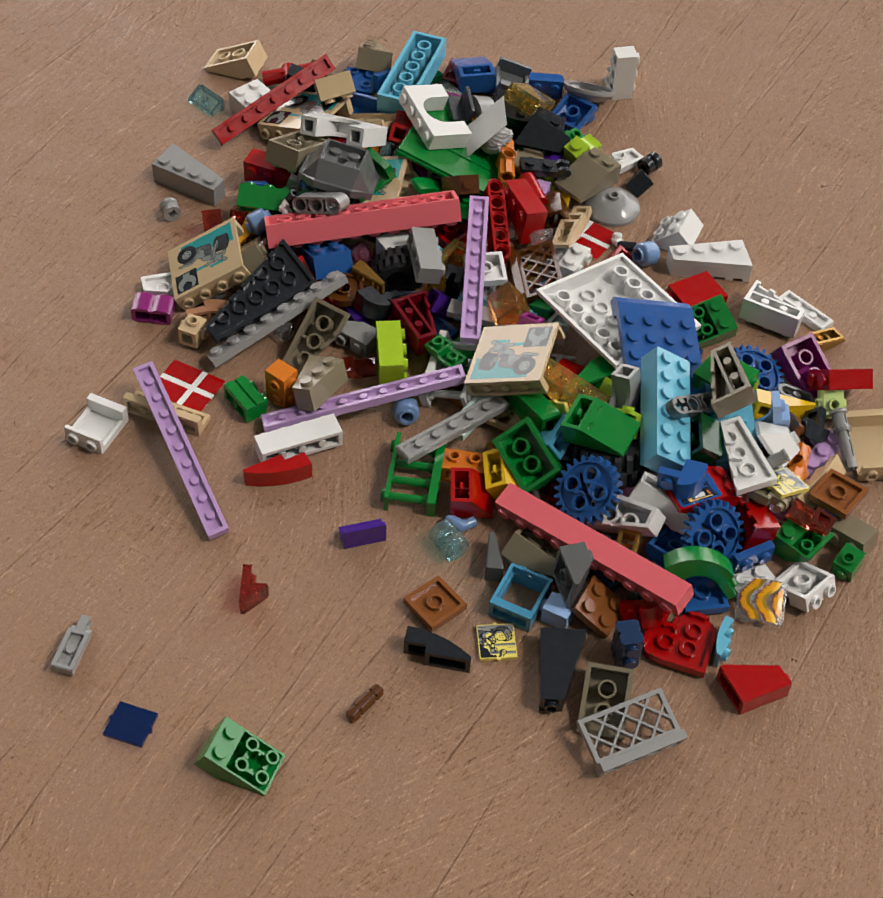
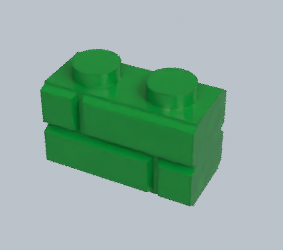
(245, 398)

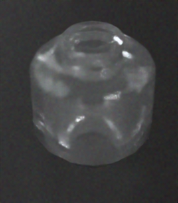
(282, 333)

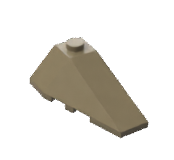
(316, 332)
(529, 552)

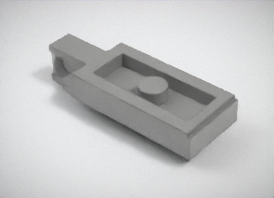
(72, 647)

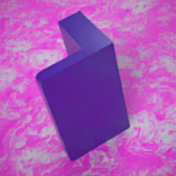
(363, 533)

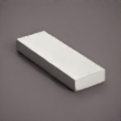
(812, 317)

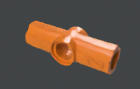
(506, 162)
(799, 463)

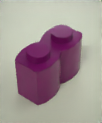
(153, 308)

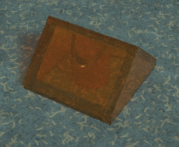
(507, 304)

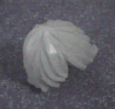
(498, 141)

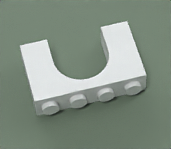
(357, 132)
(434, 133)

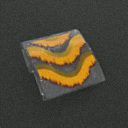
(761, 601)

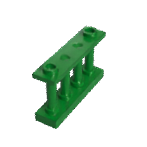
(432, 484)

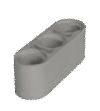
(321, 203)

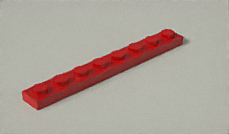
(273, 99)

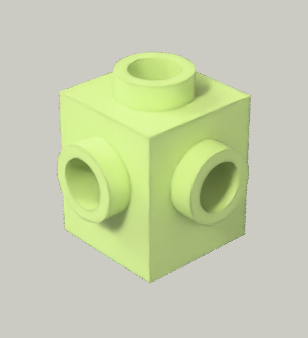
(830, 400)

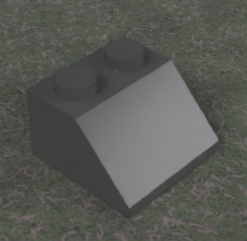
(571, 570)

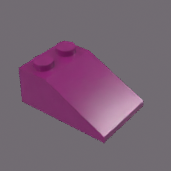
(799, 358)

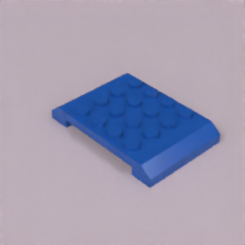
(654, 324)

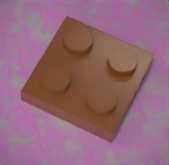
(837, 494)
(435, 603)
(597, 607)

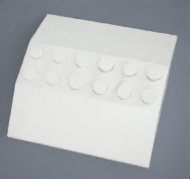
(586, 301)

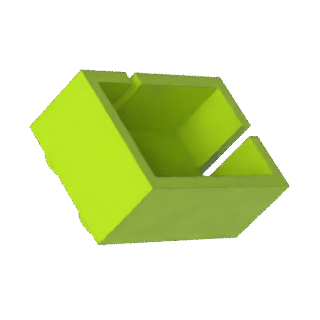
(390, 351)

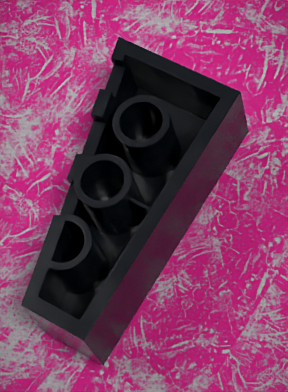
(518, 119)

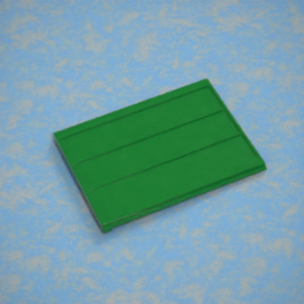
(453, 160)

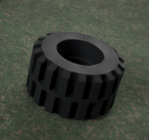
(395, 269)

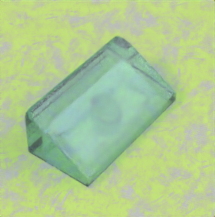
(206, 100)

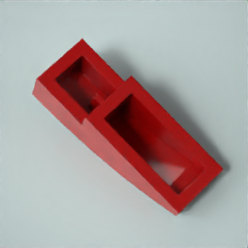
(278, 471)

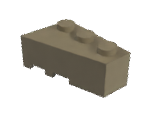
(373, 56)
(255, 253)
(318, 381)
(729, 382)

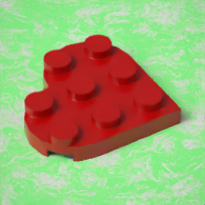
(682, 644)

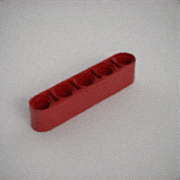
(497, 219)

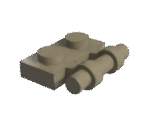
(765, 496)

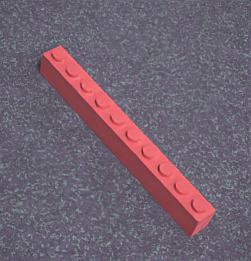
(608, 556)

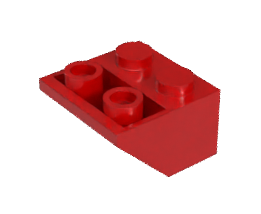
(469, 494)

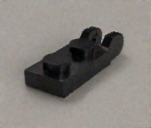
(545, 167)

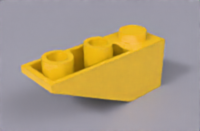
(795, 405)

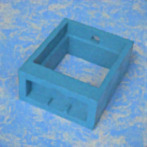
(512, 613)

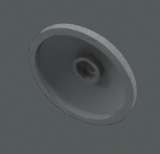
(589, 91)
(614, 207)

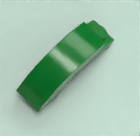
(702, 561)

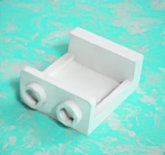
(97, 424)

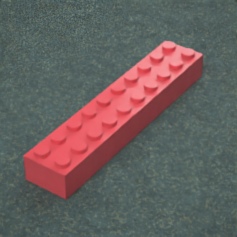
(365, 219)

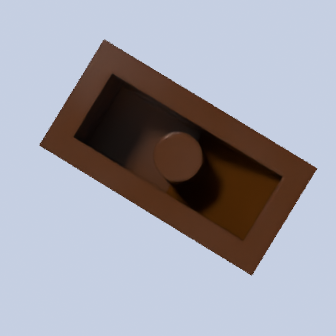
(462, 184)

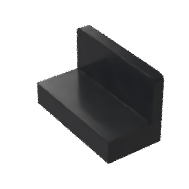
(461, 107)

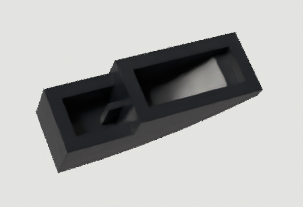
(436, 650)

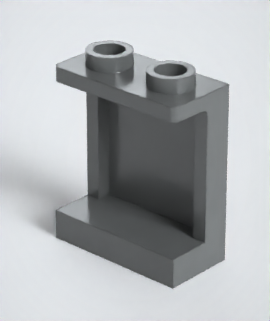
(510, 71)

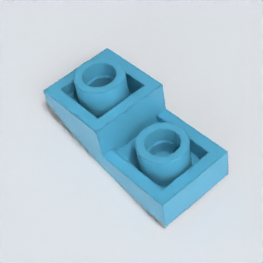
(721, 648)

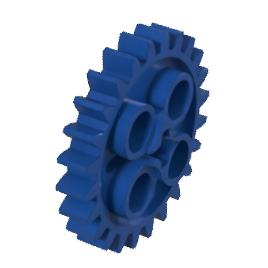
(768, 371)
(605, 480)
(718, 518)

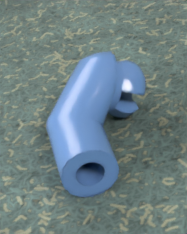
(462, 525)

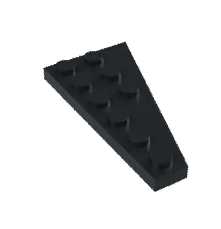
(265, 289)

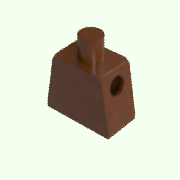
(556, 209)

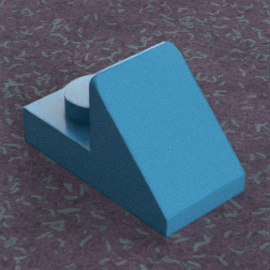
(555, 441)

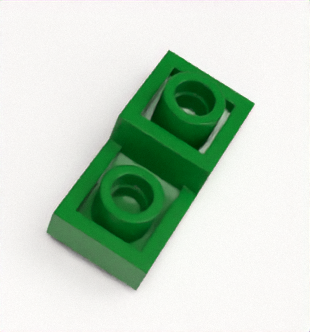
(426, 185)
(444, 352)

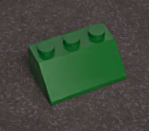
(528, 456)

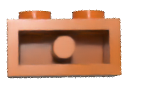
(279, 383)
(461, 459)

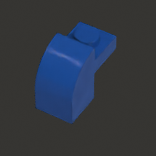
(685, 483)

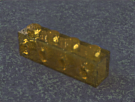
(567, 385)

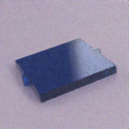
(130, 724)

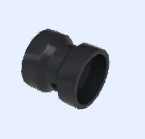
(650, 163)

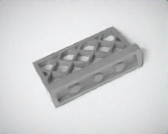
(635, 752)

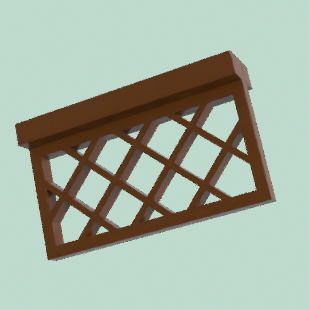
(522, 275)

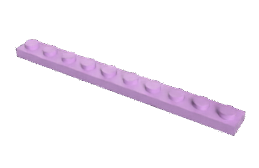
(474, 270)
(368, 397)
(181, 451)

